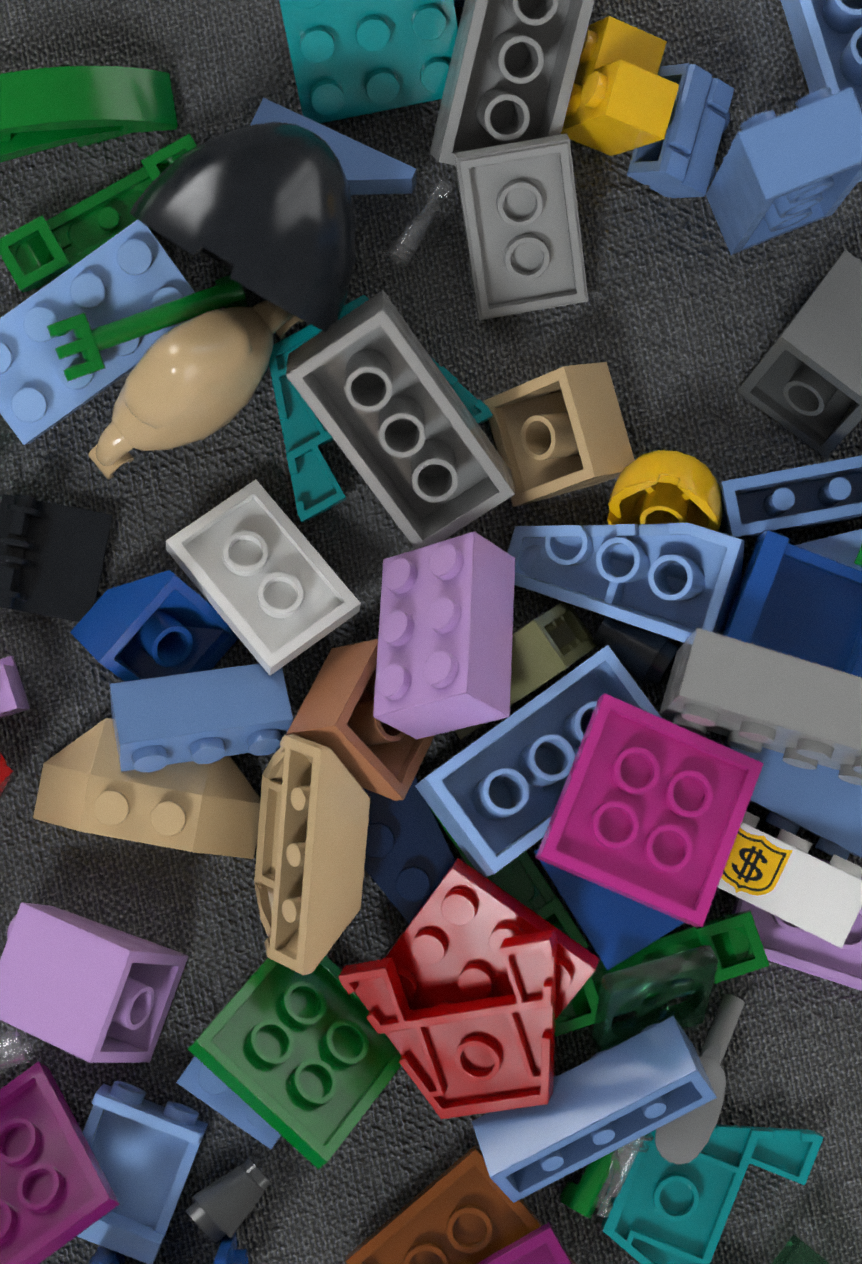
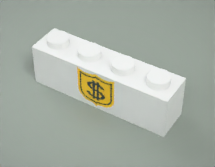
(793, 884)

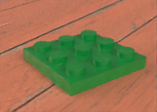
(300, 1055)

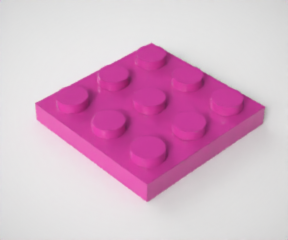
(650, 810)

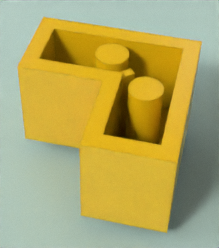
(617, 90)

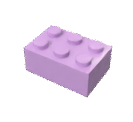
(445, 637)

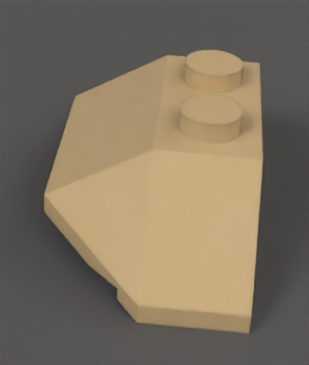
(176, 807)
(308, 852)

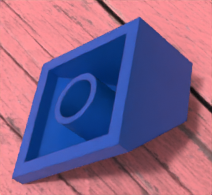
(154, 629)

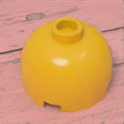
(666, 489)

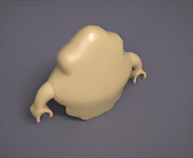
(191, 382)

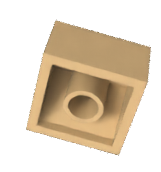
(560, 432)

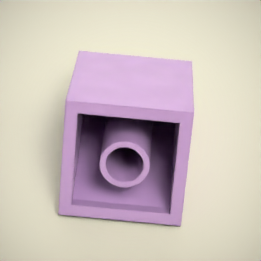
(86, 985)

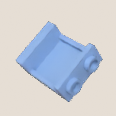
(146, 1160)

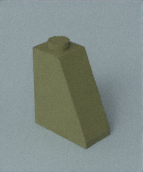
(543, 651)

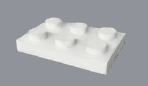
(262, 576)

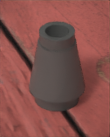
(228, 1201)

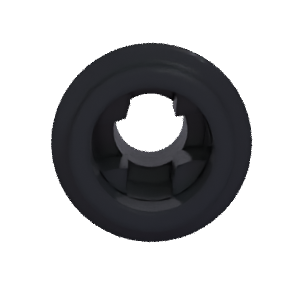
(640, 651)

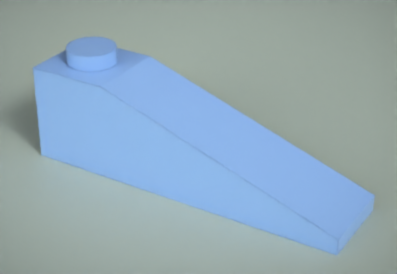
(641, 574)

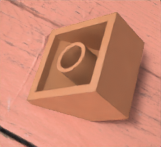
(341, 718)

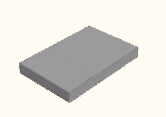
(522, 226)

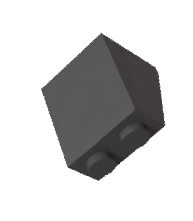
(815, 365)

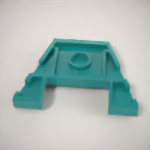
(304, 434)
(680, 1210)

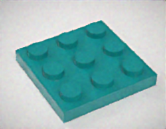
(368, 53)

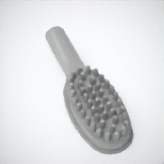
(687, 1135)

